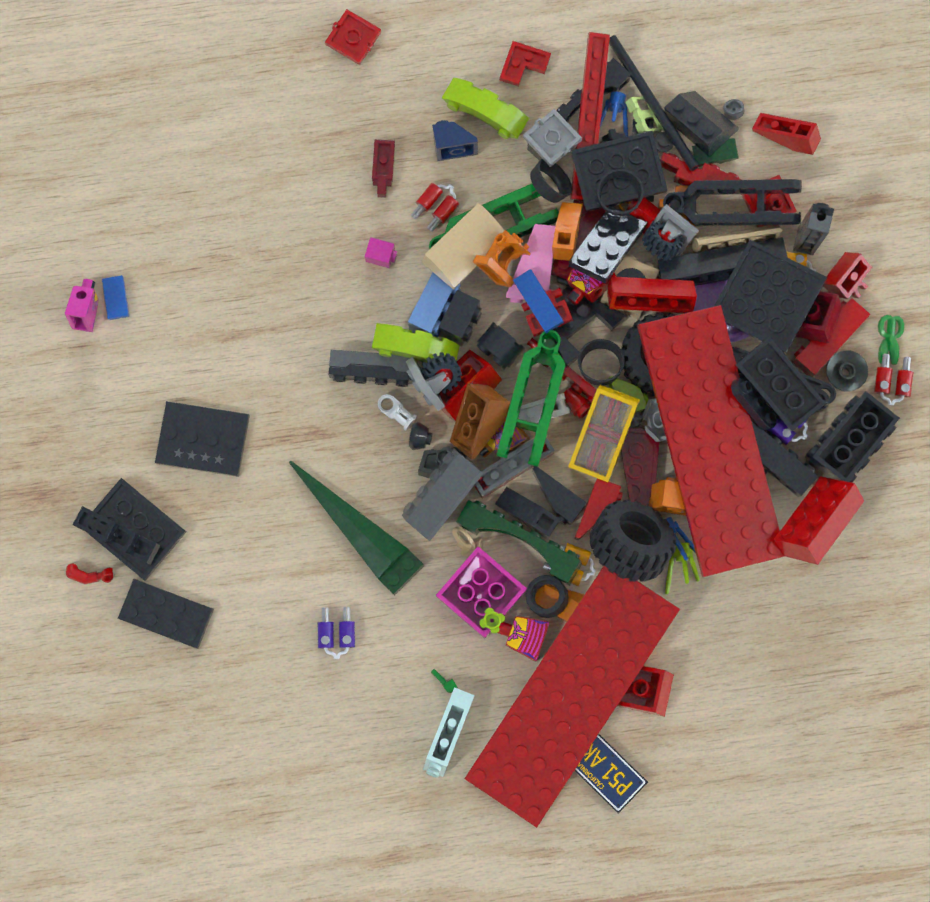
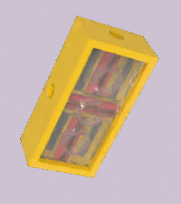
(604, 433)

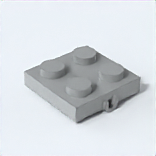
(552, 137)

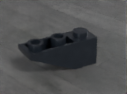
(527, 512)

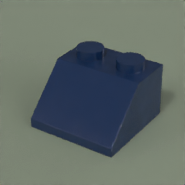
(453, 141)

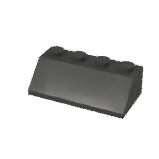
(441, 494)

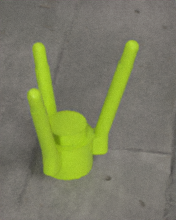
(679, 558)

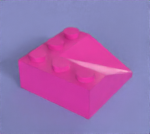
(478, 586)

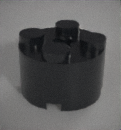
(500, 345)

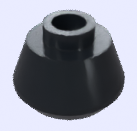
(419, 436)

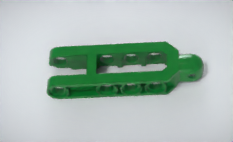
(512, 203)
(546, 354)

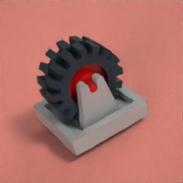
(669, 234)
(435, 376)

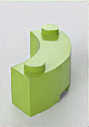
(484, 105)
(403, 342)

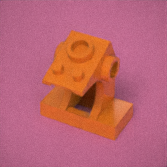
(496, 268)

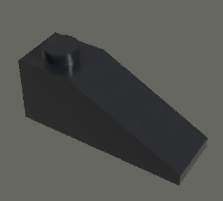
(561, 500)

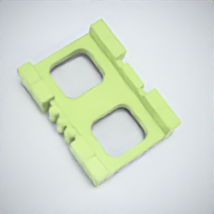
(640, 116)

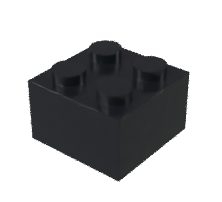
(459, 318)

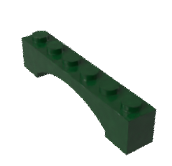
(478, 519)

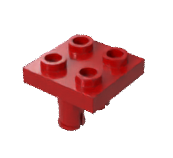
(774, 202)

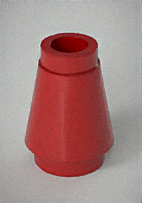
(577, 403)

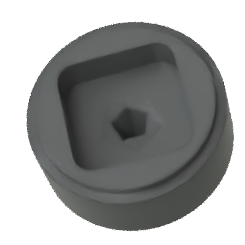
(733, 109)

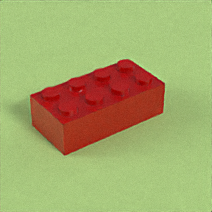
(819, 520)

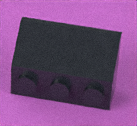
(700, 121)

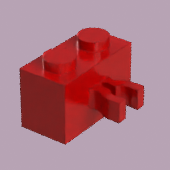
(848, 275)

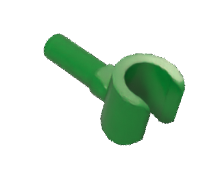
(449, 685)

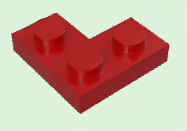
(521, 57)

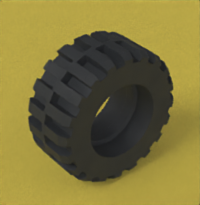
(633, 364)
(632, 540)

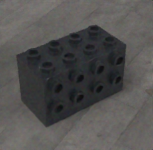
(852, 439)

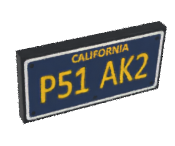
(610, 774)

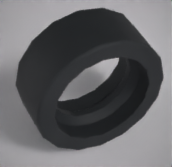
(534, 586)

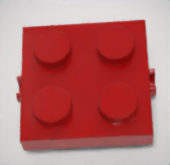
(353, 36)

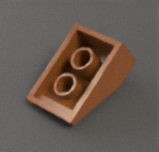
(478, 418)

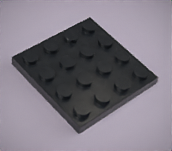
(769, 295)

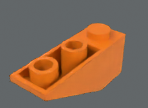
(566, 231)

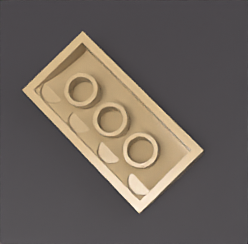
(735, 238)
(454, 253)

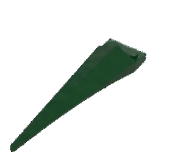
(383, 554)

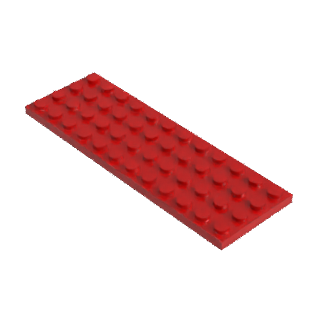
(710, 441)
(571, 695)

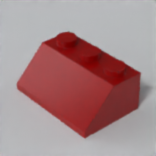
(474, 371)

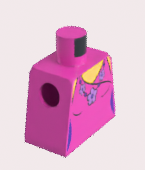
(82, 306)

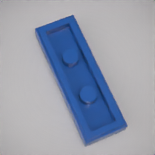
(538, 301)

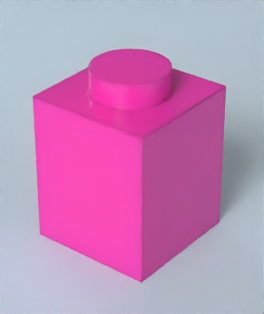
(380, 252)

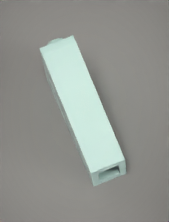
(448, 733)

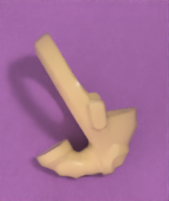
(467, 547)

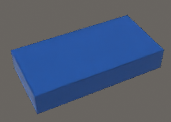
(115, 297)

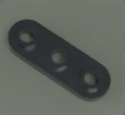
(753, 403)

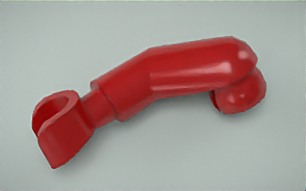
(80, 576)

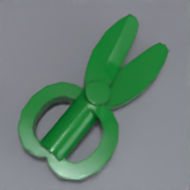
(889, 342)

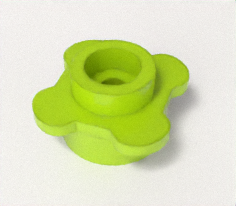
(490, 614)

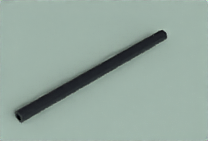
(653, 103)

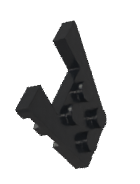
(582, 314)

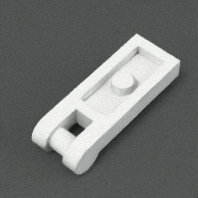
(532, 411)

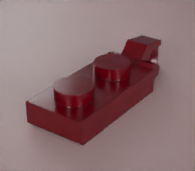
(383, 165)

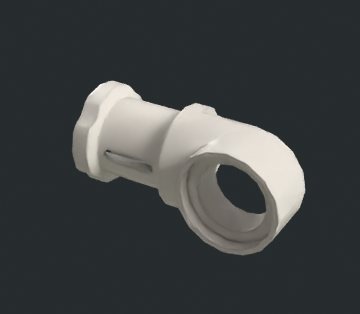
(396, 410)

